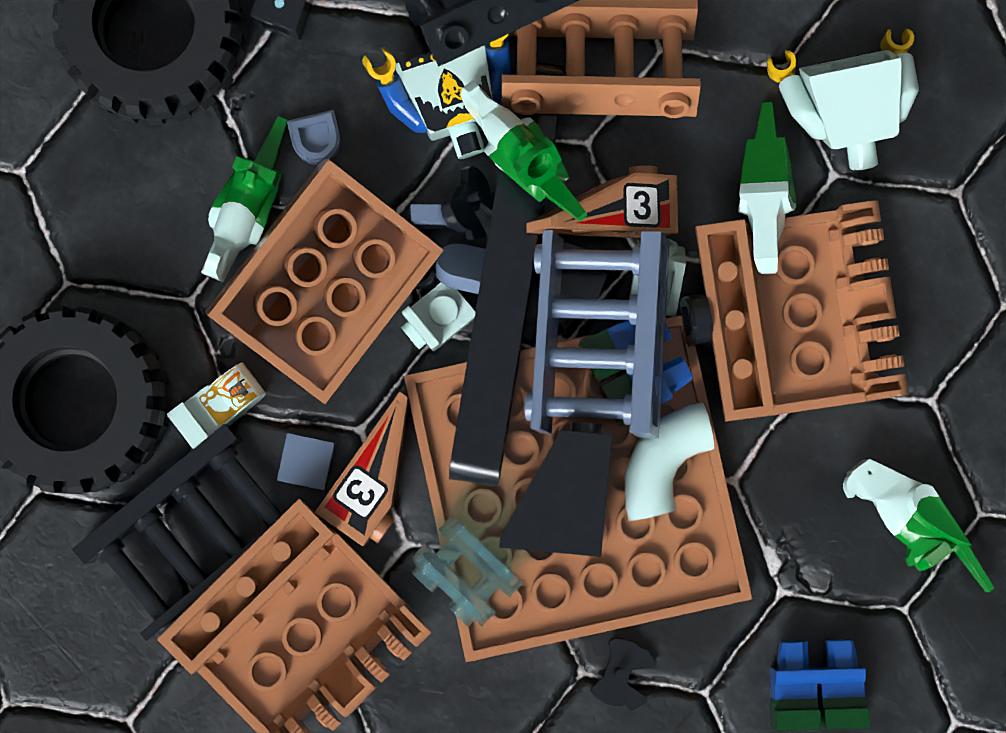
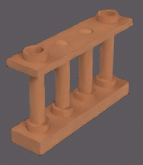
(615, 95)

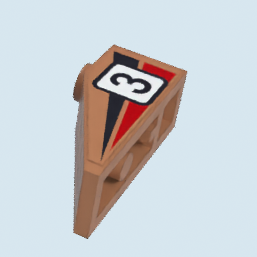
(620, 208)
(368, 485)

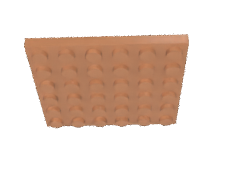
(645, 566)

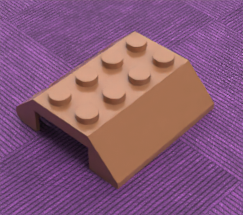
(804, 331)
(294, 627)

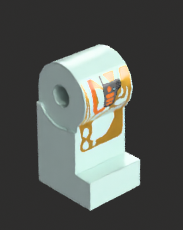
(217, 405)

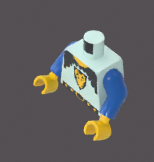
(430, 96)

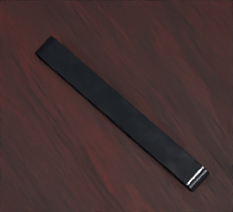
(499, 323)

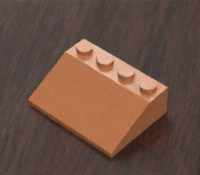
(324, 280)

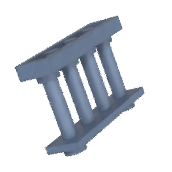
(641, 360)

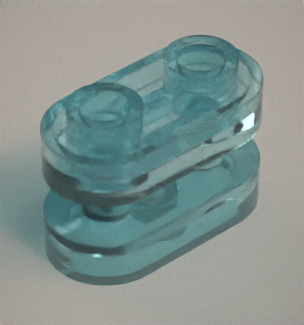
(435, 571)

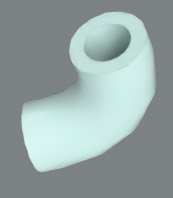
(656, 461)

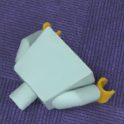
(852, 98)

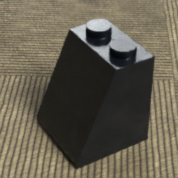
(566, 496)

